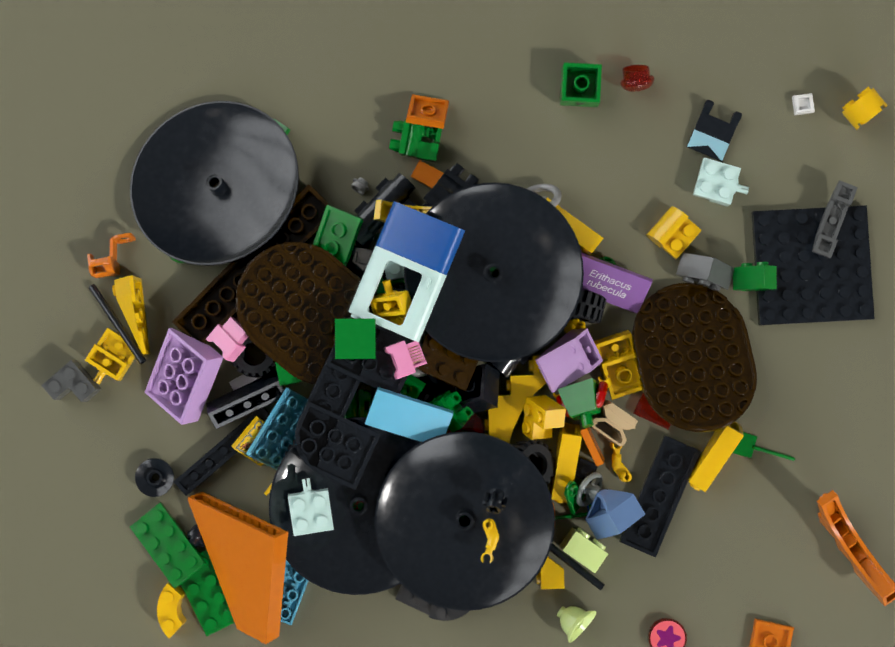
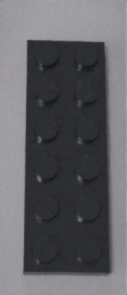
(661, 495)

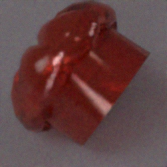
(636, 78)

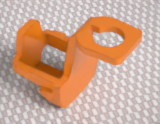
(110, 262)

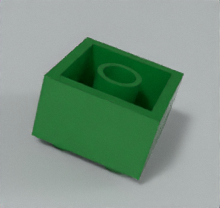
(580, 84)

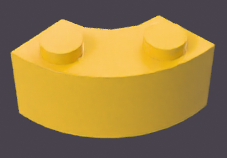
(169, 609)

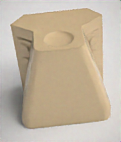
(613, 423)

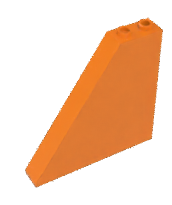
(247, 562)

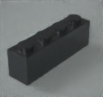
(245, 400)

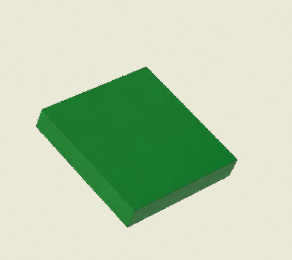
(355, 338)

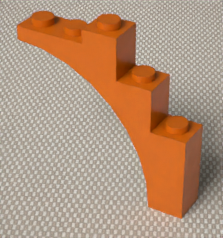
(850, 544)

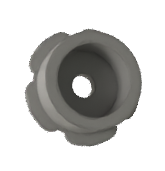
(360, 185)

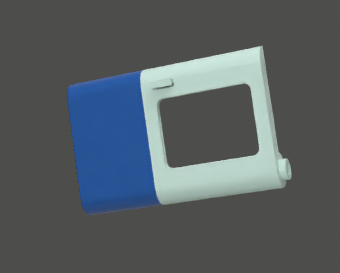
(420, 245)

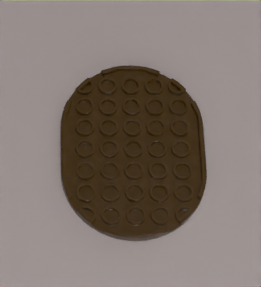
(291, 305)
(694, 357)

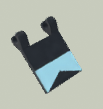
(711, 134)

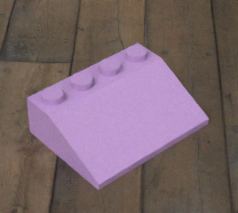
(183, 376)

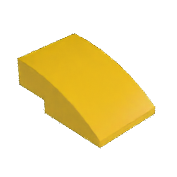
(619, 363)

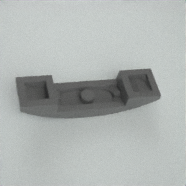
(833, 218)

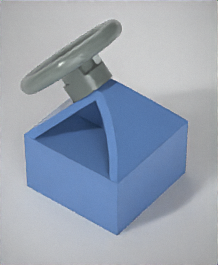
(611, 509)

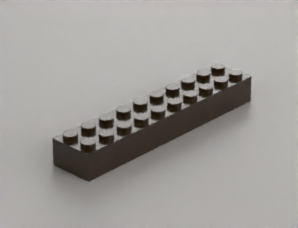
(218, 299)

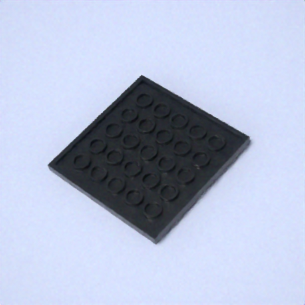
(807, 283)

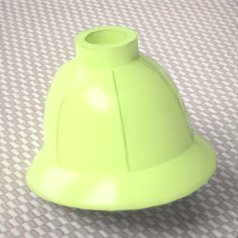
(574, 620)

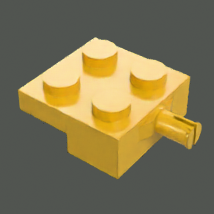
(392, 304)
(110, 356)

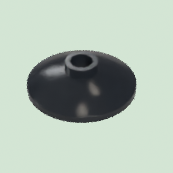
(145, 481)

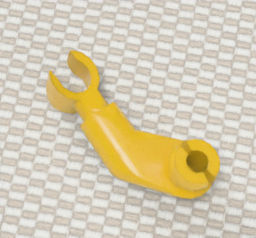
(618, 467)
(492, 536)

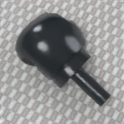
(195, 537)

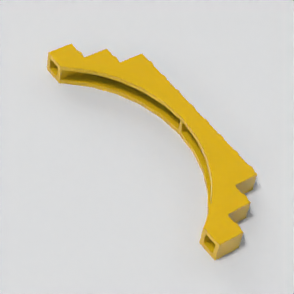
(501, 425)

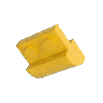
(673, 232)

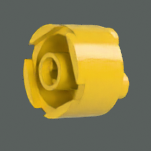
(864, 108)

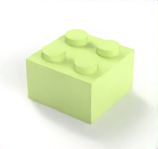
(584, 550)

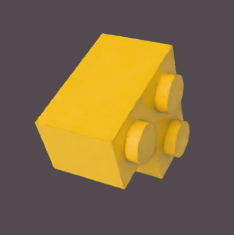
(541, 416)

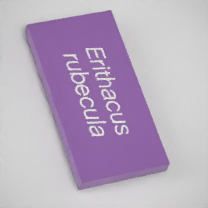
(615, 283)

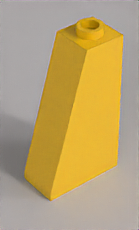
(586, 237)
(715, 456)
(565, 460)

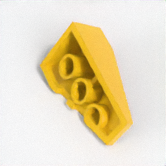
(131, 301)

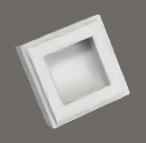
(803, 104)

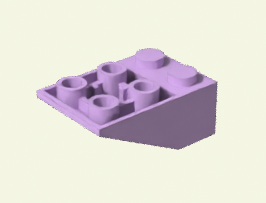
(569, 359)

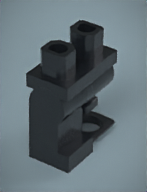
(449, 183)

